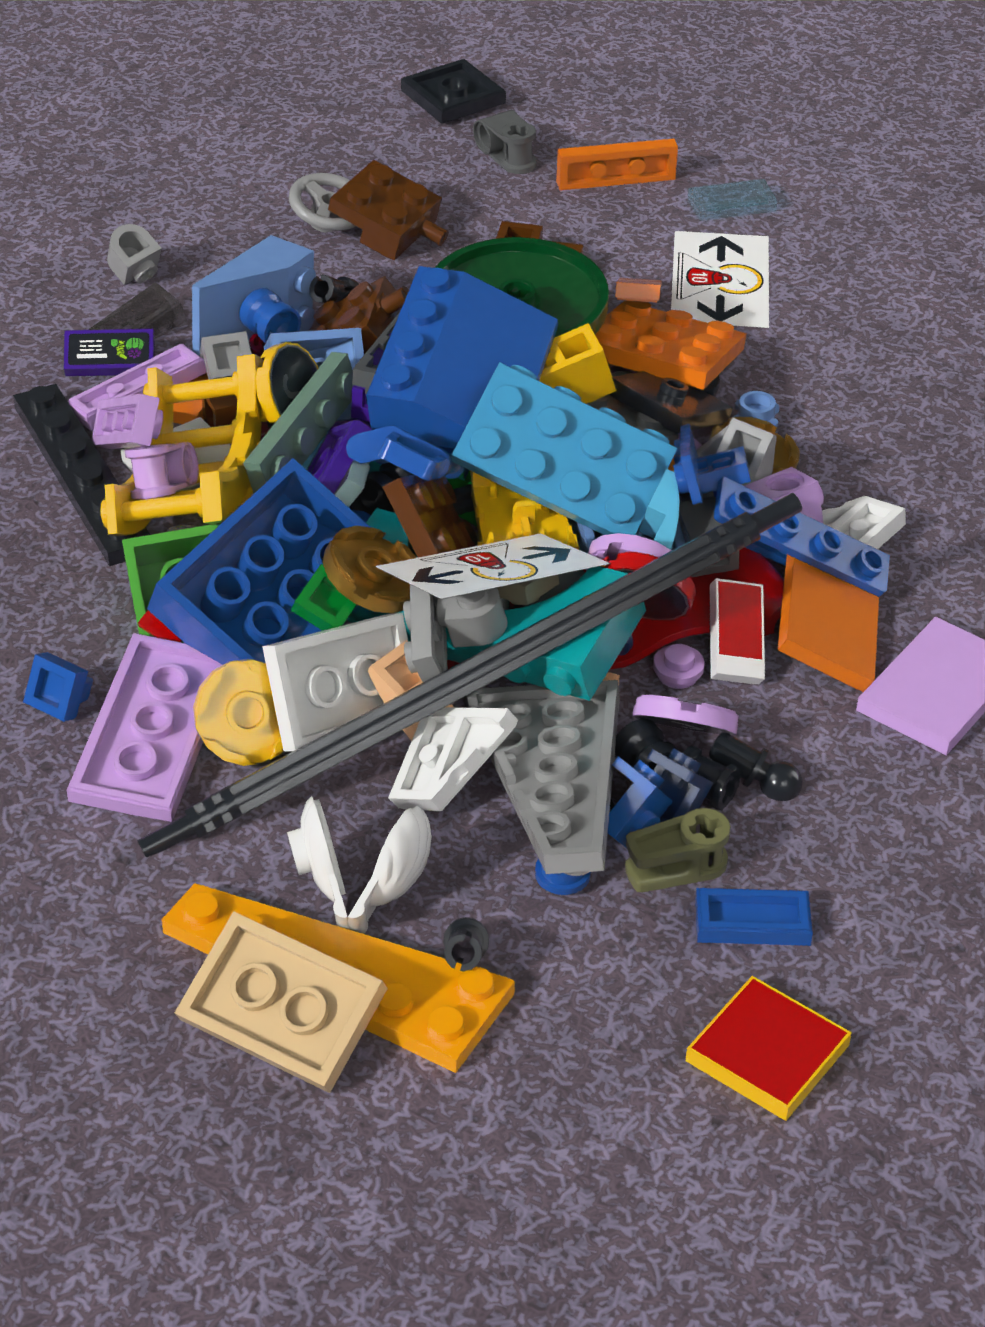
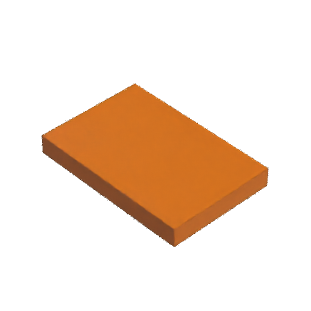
(829, 624)

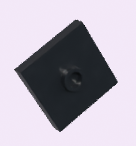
(453, 91)
(670, 401)

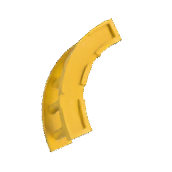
(222, 483)

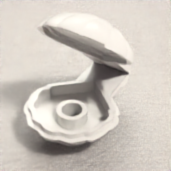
(396, 869)

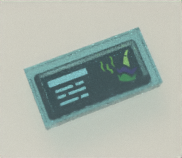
(732, 199)

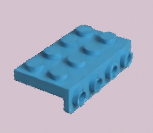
(563, 452)

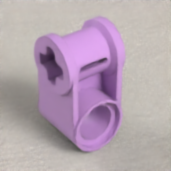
(162, 469)

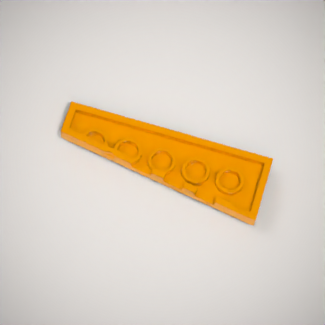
(427, 1002)

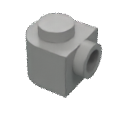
(133, 254)
(473, 618)

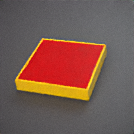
(768, 1047)

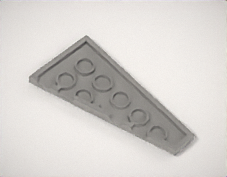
(558, 770)

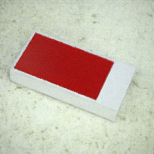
(737, 631)

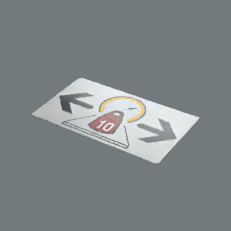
(722, 277)
(491, 565)

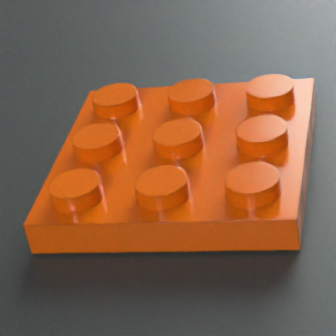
(668, 343)

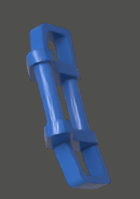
(406, 451)

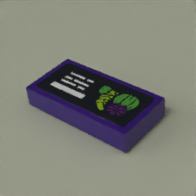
(106, 351)

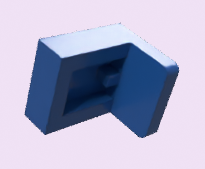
(641, 803)

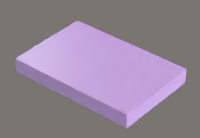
(931, 687)

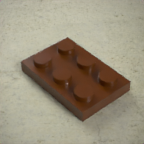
(429, 515)

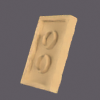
(281, 1001)

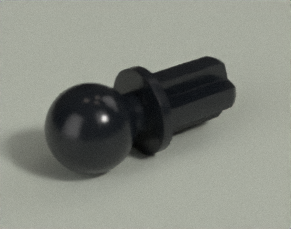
(777, 780)

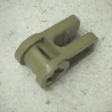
(675, 854)

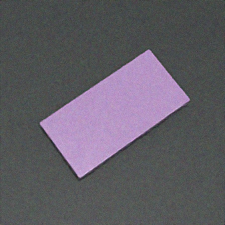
(144, 732)

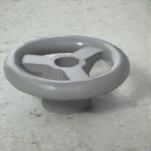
(319, 216)

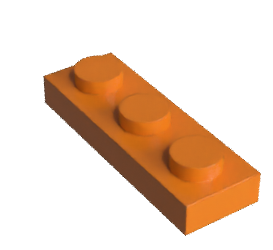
(616, 164)

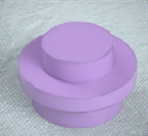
(678, 665)

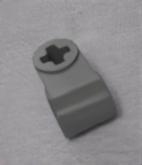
(507, 141)

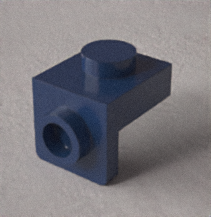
(681, 782)

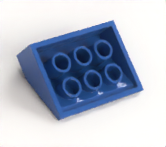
(447, 351)
(251, 569)

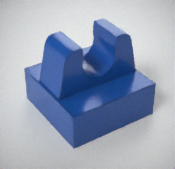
(57, 686)

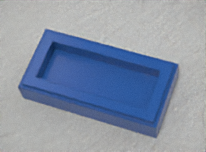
(753, 916)

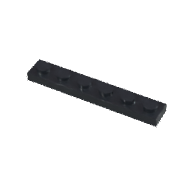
(73, 461)

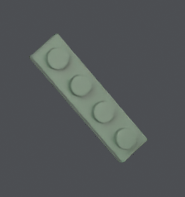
(303, 421)

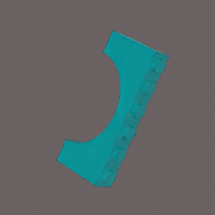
(567, 670)

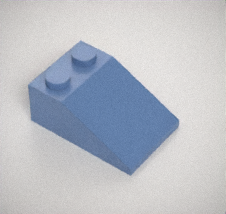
(269, 264)

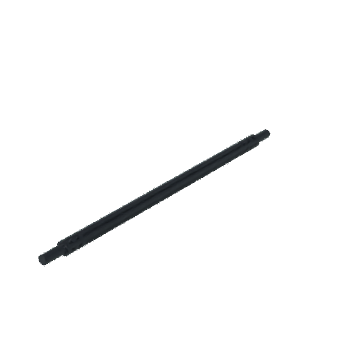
(468, 676)

